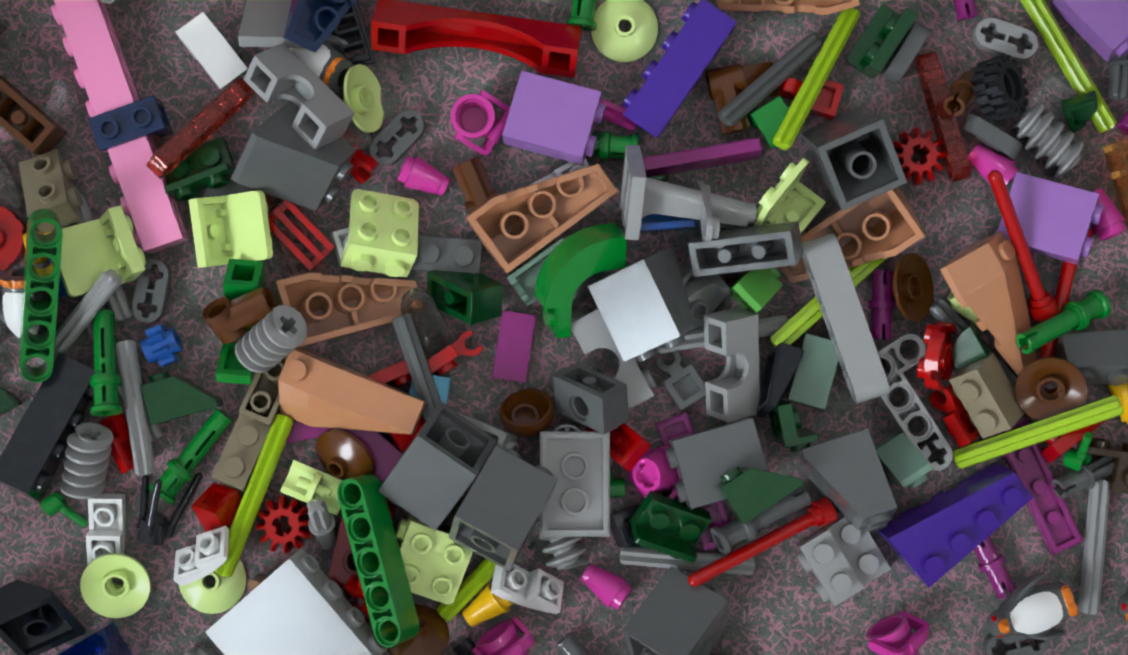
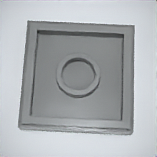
(265, 24)

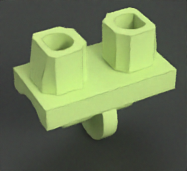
(312, 484)

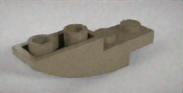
(250, 430)

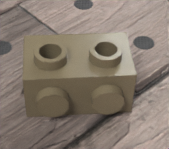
(51, 186)
(987, 396)

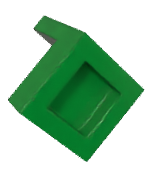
(769, 119)

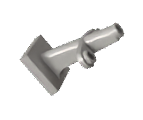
(648, 196)

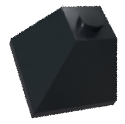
(34, 619)

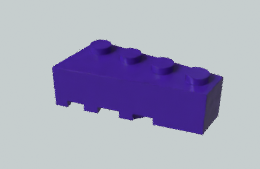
(679, 68)

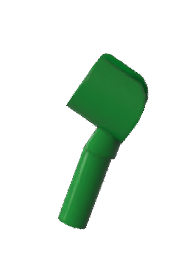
(1076, 457)
(617, 486)
(55, 502)

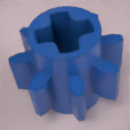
(161, 345)

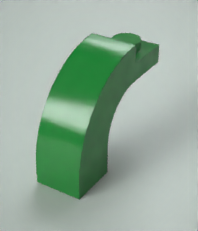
(570, 264)
(240, 279)

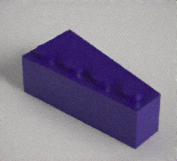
(955, 522)

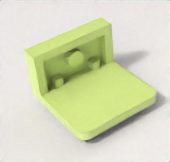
(789, 200)
(230, 228)
(381, 233)
(99, 246)
(431, 560)

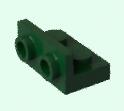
(880, 40)
(206, 167)
(784, 424)
(669, 526)

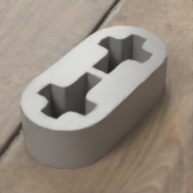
(1006, 31)

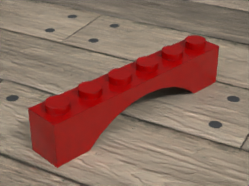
(413, 27)

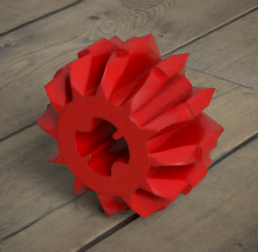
(927, 148)
(273, 527)

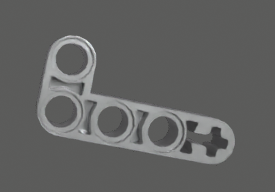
(911, 405)

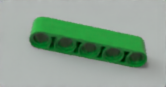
(40, 280)
(376, 576)

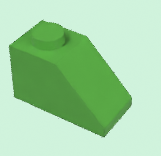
(756, 288)

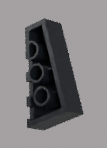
(43, 431)

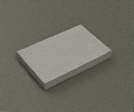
(583, 486)

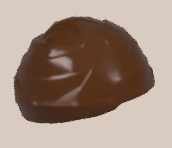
(527, 412)

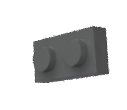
(448, 254)

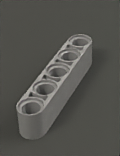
(844, 319)

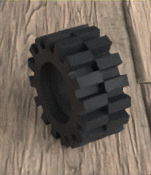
(1000, 88)

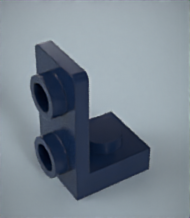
(130, 123)

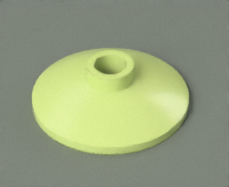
(622, 45)
(363, 97)
(220, 597)
(113, 599)

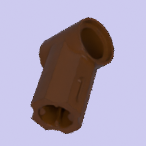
(723, 86)
(473, 184)
(232, 318)

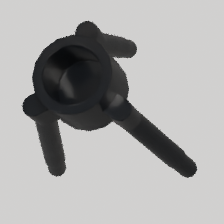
(152, 524)

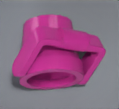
(475, 118)
(654, 473)
(894, 635)
(504, 639)

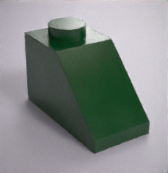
(466, 295)
(175, 398)
(754, 490)

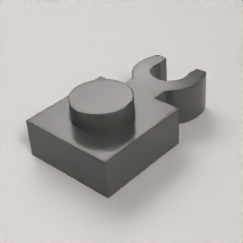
(684, 384)

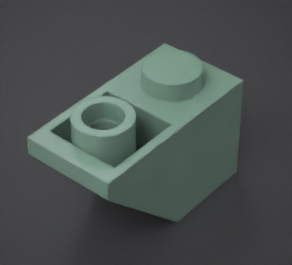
(902, 461)

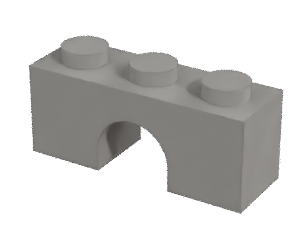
(282, 75)
(593, 334)
(737, 389)

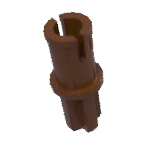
(960, 94)

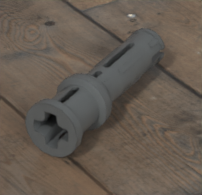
(735, 532)

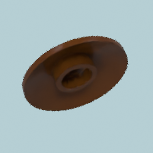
(913, 287)
(1043, 402)
(343, 455)
(431, 638)

